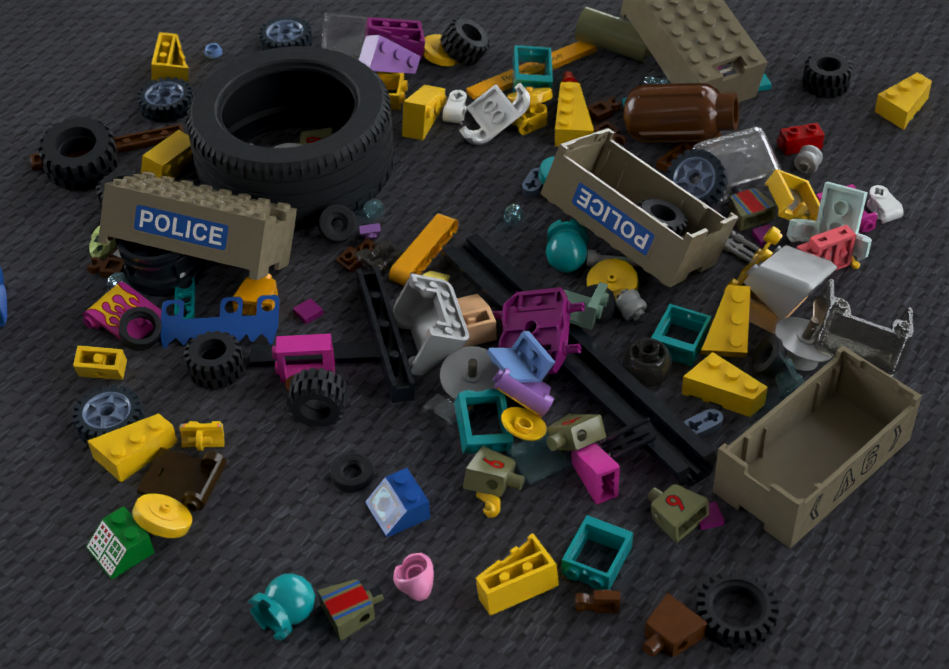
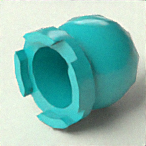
(566, 245)
(284, 604)

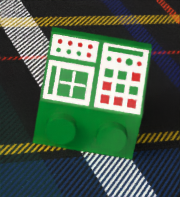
(119, 543)

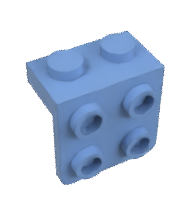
(525, 359)

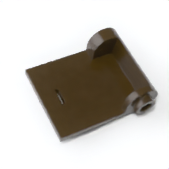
(183, 477)

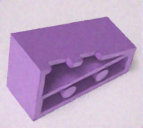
(388, 56)

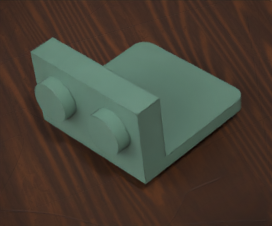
(593, 306)

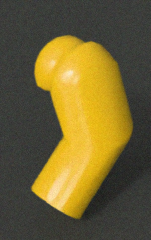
(492, 504)

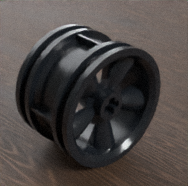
(161, 273)

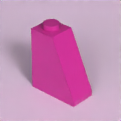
(597, 472)

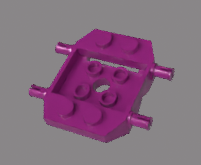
(550, 312)

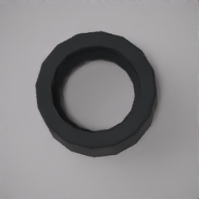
(139, 312)

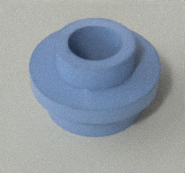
(213, 51)

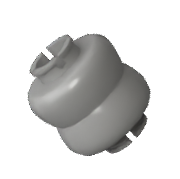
(808, 159)
(630, 304)

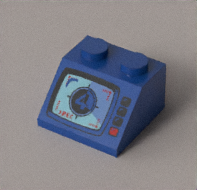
(398, 503)

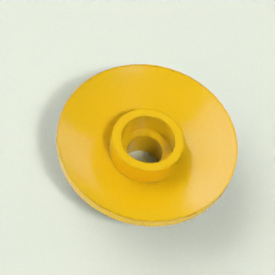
(523, 423)

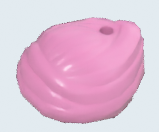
(415, 576)

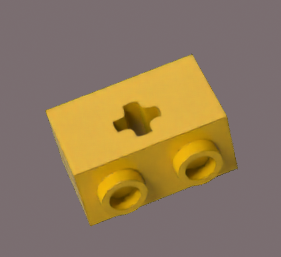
(100, 362)

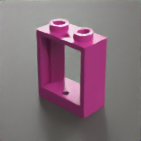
(302, 345)

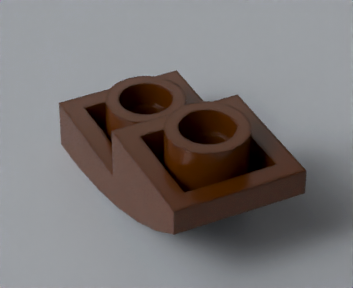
(348, 258)

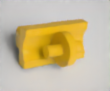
(202, 434)

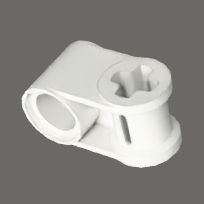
(455, 108)
(884, 204)

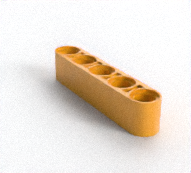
(423, 249)

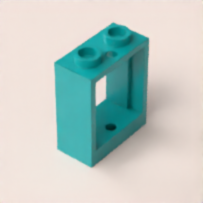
(539, 55)
(682, 351)
(472, 444)
(596, 530)

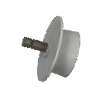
(798, 342)
(467, 370)

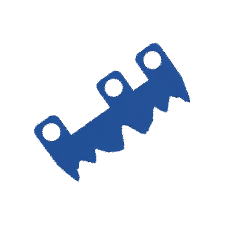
(234, 323)

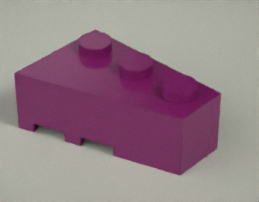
(402, 32)

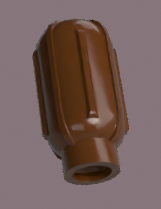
(679, 112)

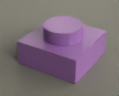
(370, 231)

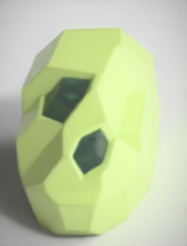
(100, 249)

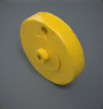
(435, 52)
(537, 95)
(615, 273)
(162, 515)

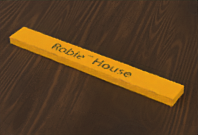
(559, 58)

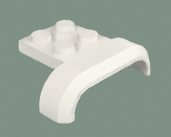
(495, 113)

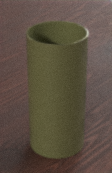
(610, 34)

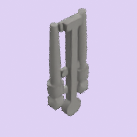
(740, 247)

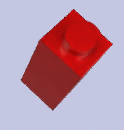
(796, 137)

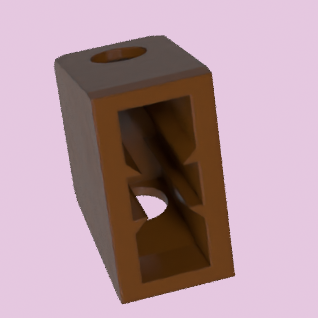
(672, 628)

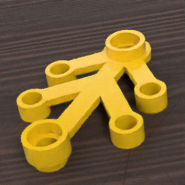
(772, 236)

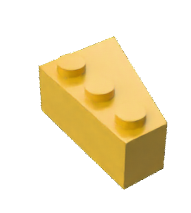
(168, 58)
(731, 323)
(132, 446)
(518, 577)

